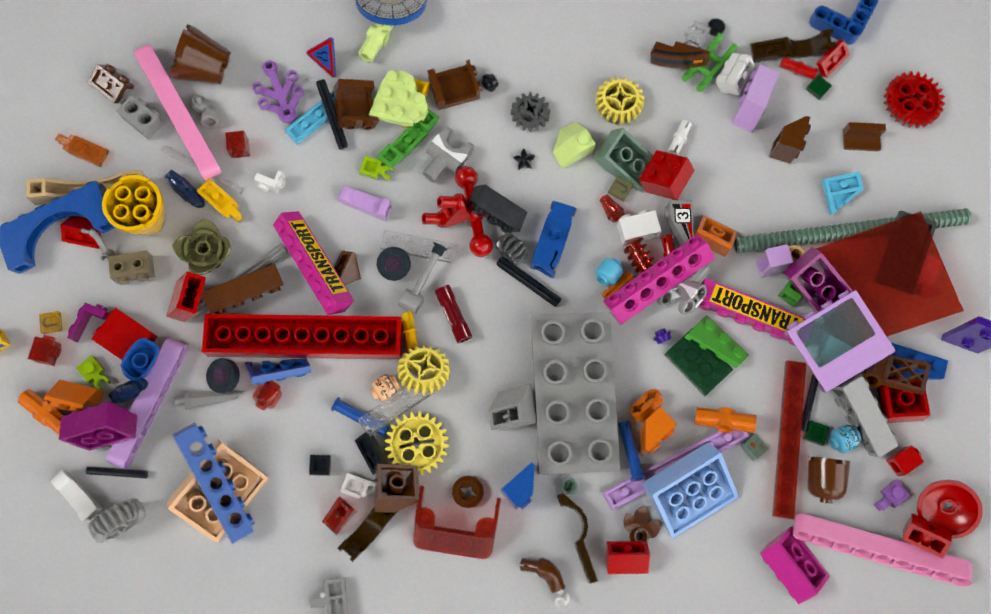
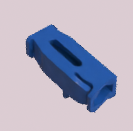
(553, 238)

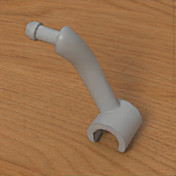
(106, 252)

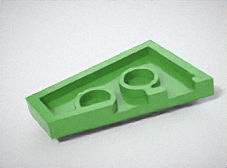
(711, 336)

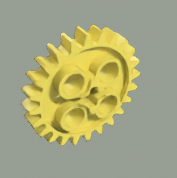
(414, 426)

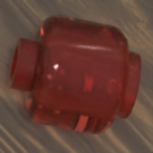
(267, 395)

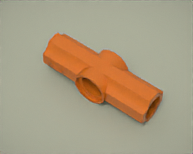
(41, 411)
(726, 420)

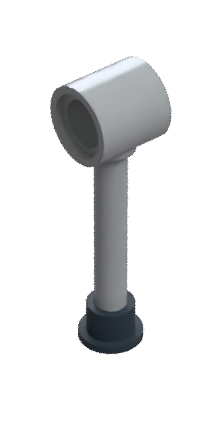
(411, 299)

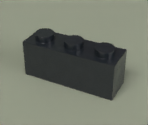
(496, 209)

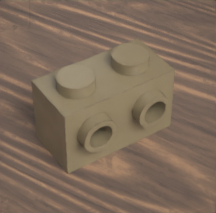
(131, 267)

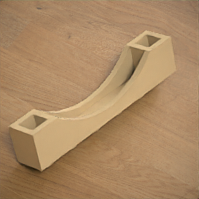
(44, 190)

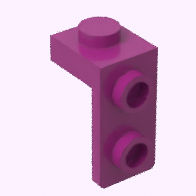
(83, 317)

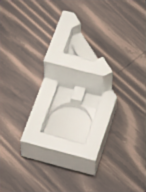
(357, 486)

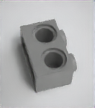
(139, 118)

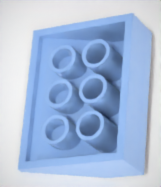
(691, 489)

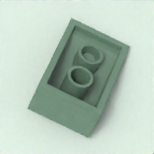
(623, 157)

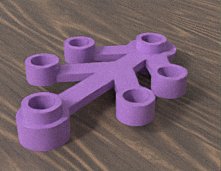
(280, 94)

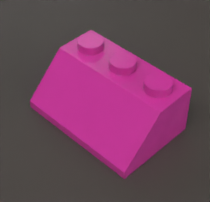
(795, 566)

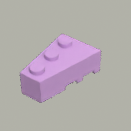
(756, 97)

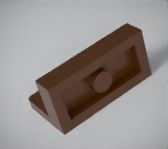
(863, 136)

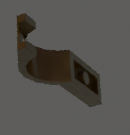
(794, 48)
(365, 533)
(580, 547)

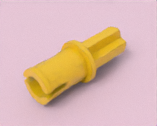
(409, 330)

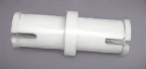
(680, 137)

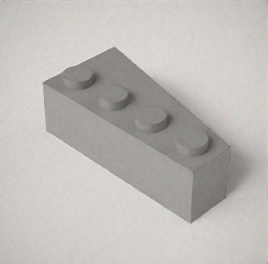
(865, 416)

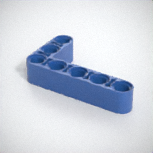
(844, 24)

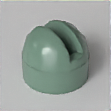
(566, 484)

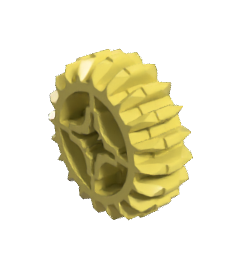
(628, 94)
(415, 362)

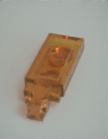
(83, 149)

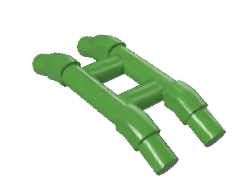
(716, 59)

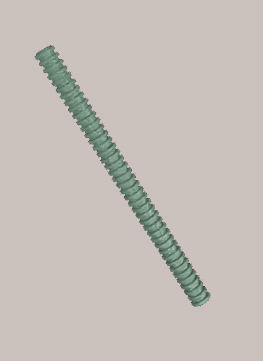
(834, 232)

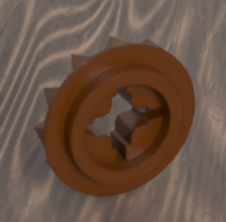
(458, 494)

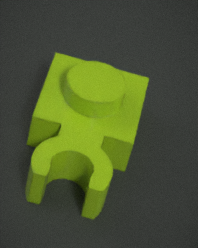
(373, 168)
(92, 371)

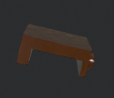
(455, 86)
(354, 104)

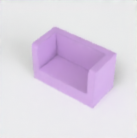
(775, 262)

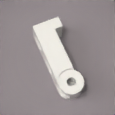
(77, 496)

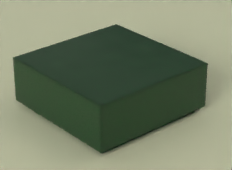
(818, 87)
(816, 433)

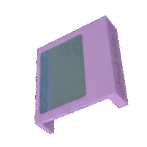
(839, 340)

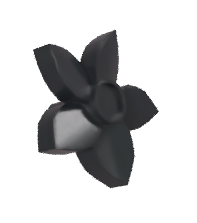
(524, 159)

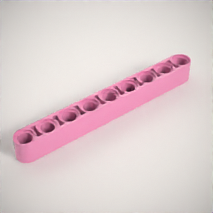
(177, 112)
(881, 550)

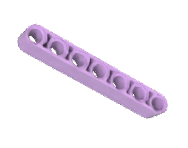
(149, 400)

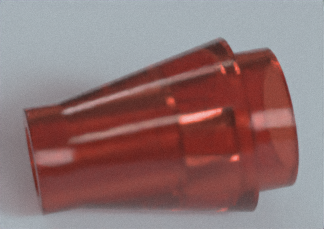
(612, 209)

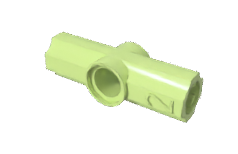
(375, 39)

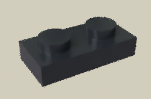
(371, 451)

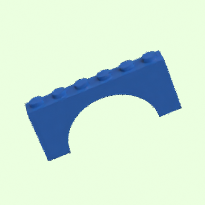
(22, 234)

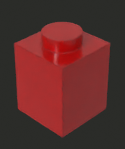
(905, 460)

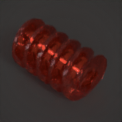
(638, 255)

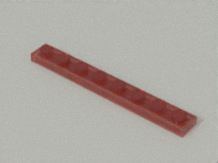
(789, 440)

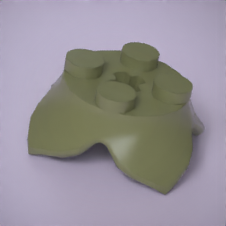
(190, 248)

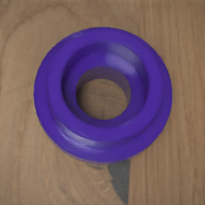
(662, 336)

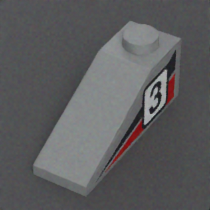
(680, 219)

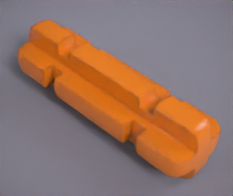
(625, 278)

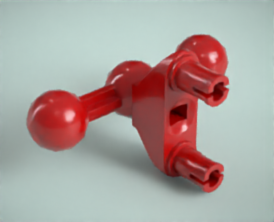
(455, 211)

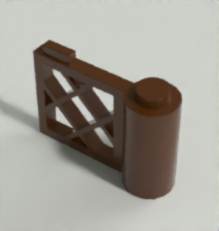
(880, 372)

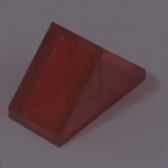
(339, 515)

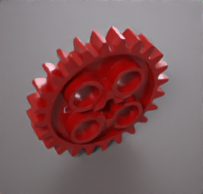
(914, 99)

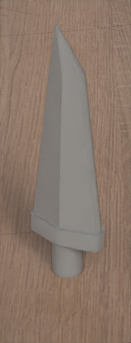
(200, 399)

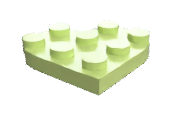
(399, 100)

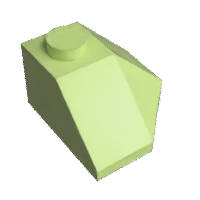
(573, 144)

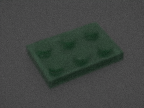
(698, 365)

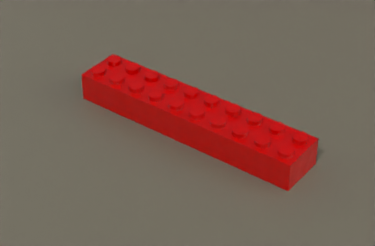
(302, 336)

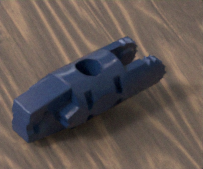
(184, 189)
(128, 390)

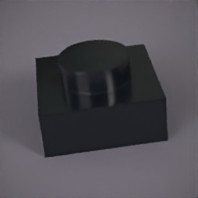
(320, 465)

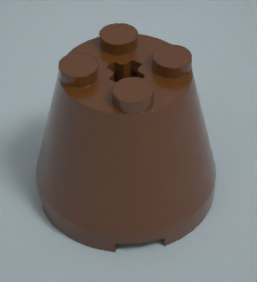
(199, 58)

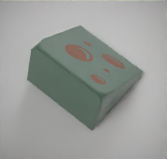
(754, 447)

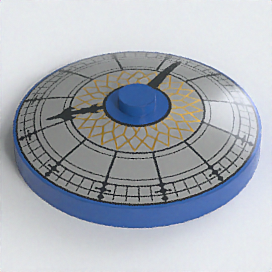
(391, 11)

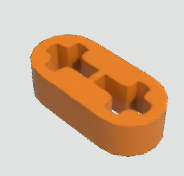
(646, 405)

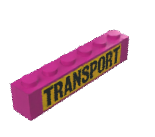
(313, 263)
(748, 310)

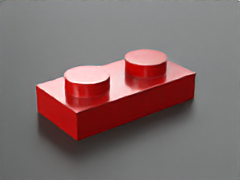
(832, 59)

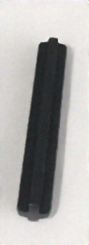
(331, 114)
(528, 281)

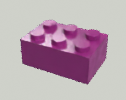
(815, 279)
(98, 426)

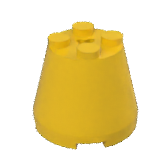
(134, 205)

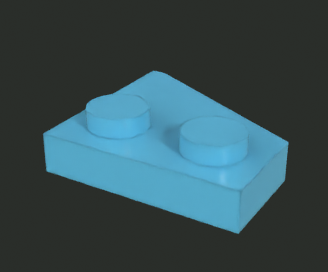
(841, 190)

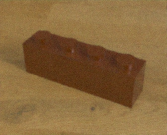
(242, 288)

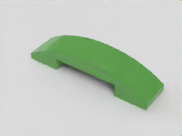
(407, 141)

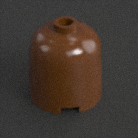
(827, 478)

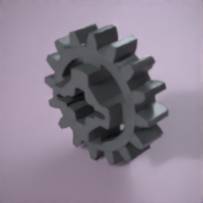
(534, 105)

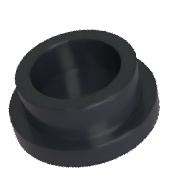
(717, 26)
(490, 82)

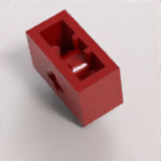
(927, 535)

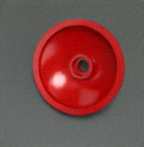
(961, 516)

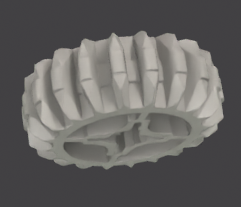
(116, 520)

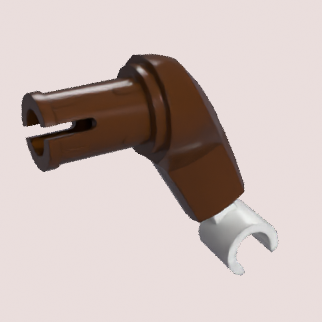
(548, 571)

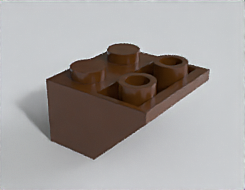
(790, 140)

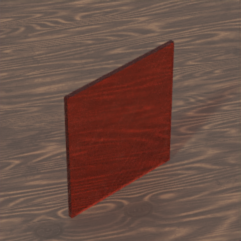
(896, 273)

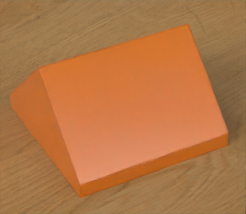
(718, 236)

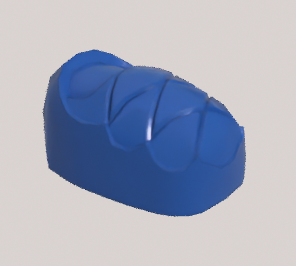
(140, 359)

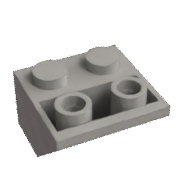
(513, 409)

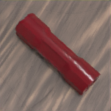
(459, 326)

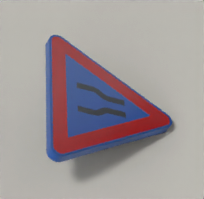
(324, 56)

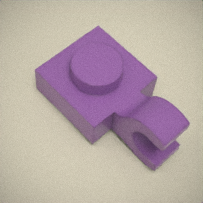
(893, 495)

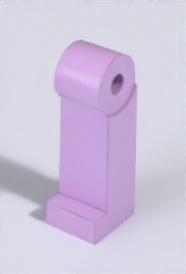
(365, 203)

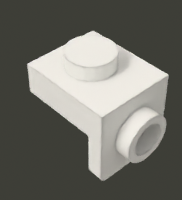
(265, 183)

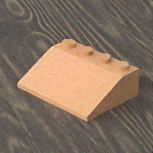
(193, 506)

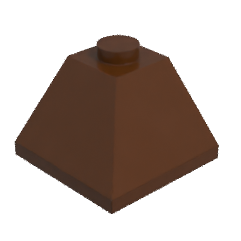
(395, 487)

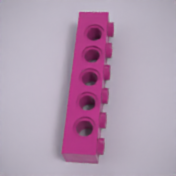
(659, 279)

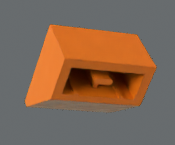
(73, 396)
(655, 428)

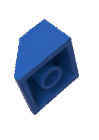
(520, 488)

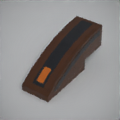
(679, 55)

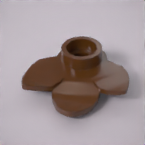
(641, 523)

